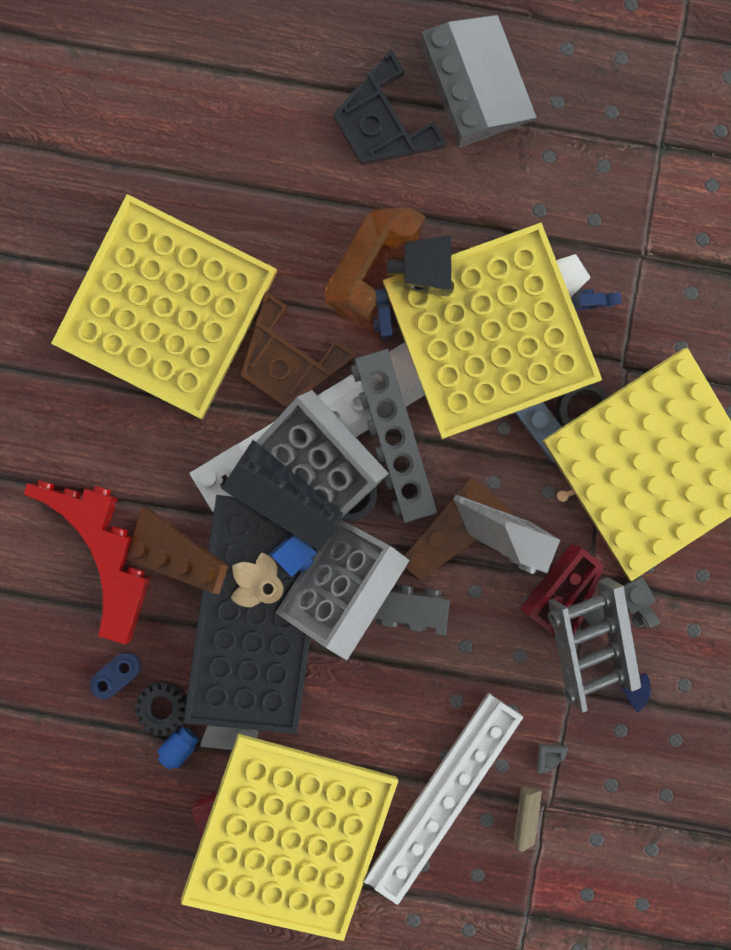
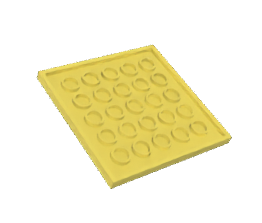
(164, 306)
(499, 336)
(650, 463)
(289, 838)

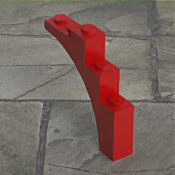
(91, 517)

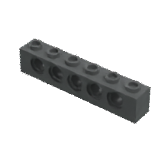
(421, 502)

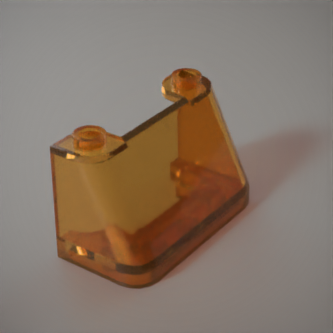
(346, 288)

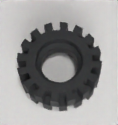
(145, 712)

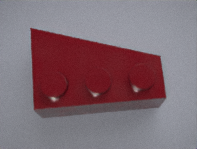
(568, 582)

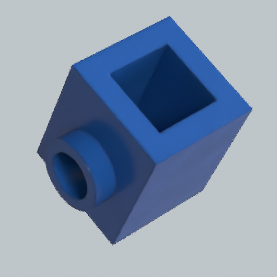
(293, 555)

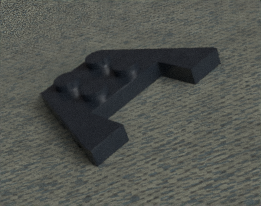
(373, 125)

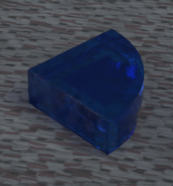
(639, 697)

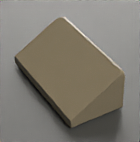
(527, 818)

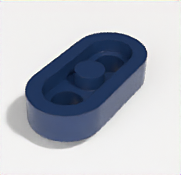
(115, 676)

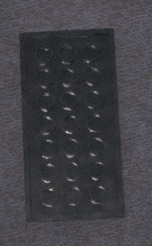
(245, 659)

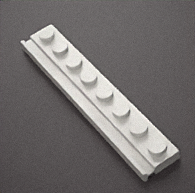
(443, 798)

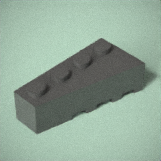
(414, 609)

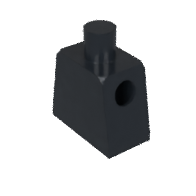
(425, 265)

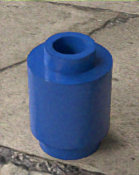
(177, 748)

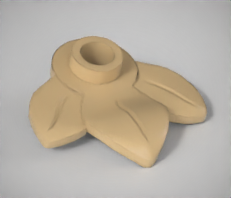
(253, 579)

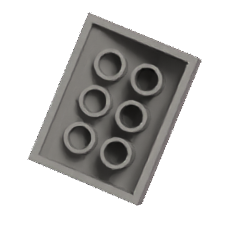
(323, 452)
(343, 589)

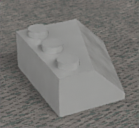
(510, 535)

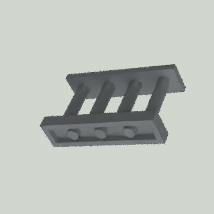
(620, 645)

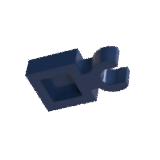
(589, 300)
(382, 322)

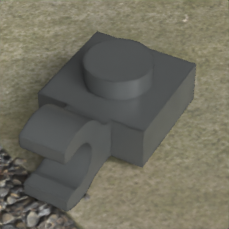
(638, 600)

